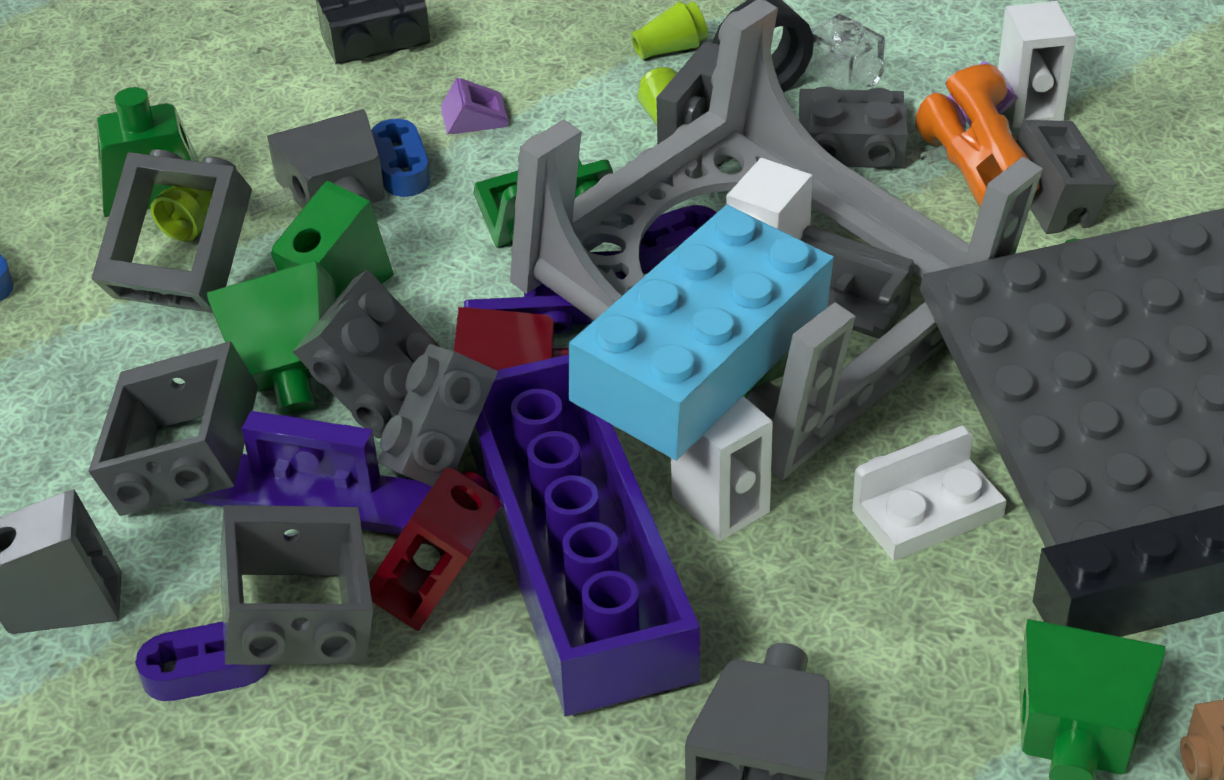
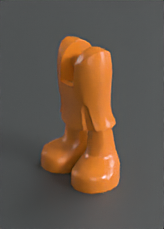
(988, 144)

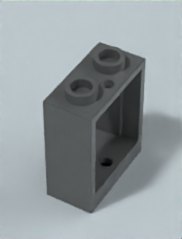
(217, 243)
(150, 399)
(326, 545)

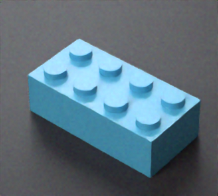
(698, 330)

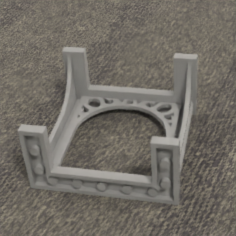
(749, 123)

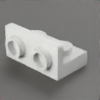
(924, 494)

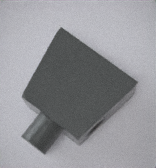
(331, 151)
(55, 568)
(762, 722)

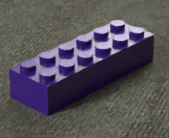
(582, 544)

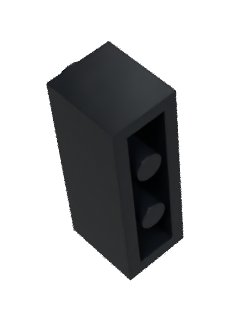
(1135, 576)

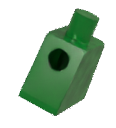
(139, 130)
(339, 234)
(267, 323)
(1084, 698)

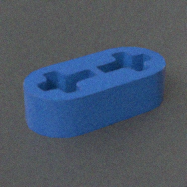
(408, 155)

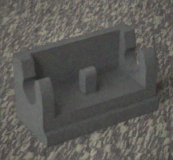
(1070, 173)
(865, 280)

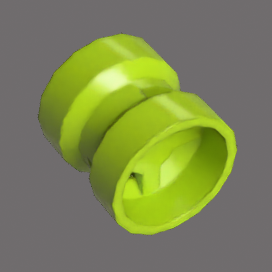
(177, 205)

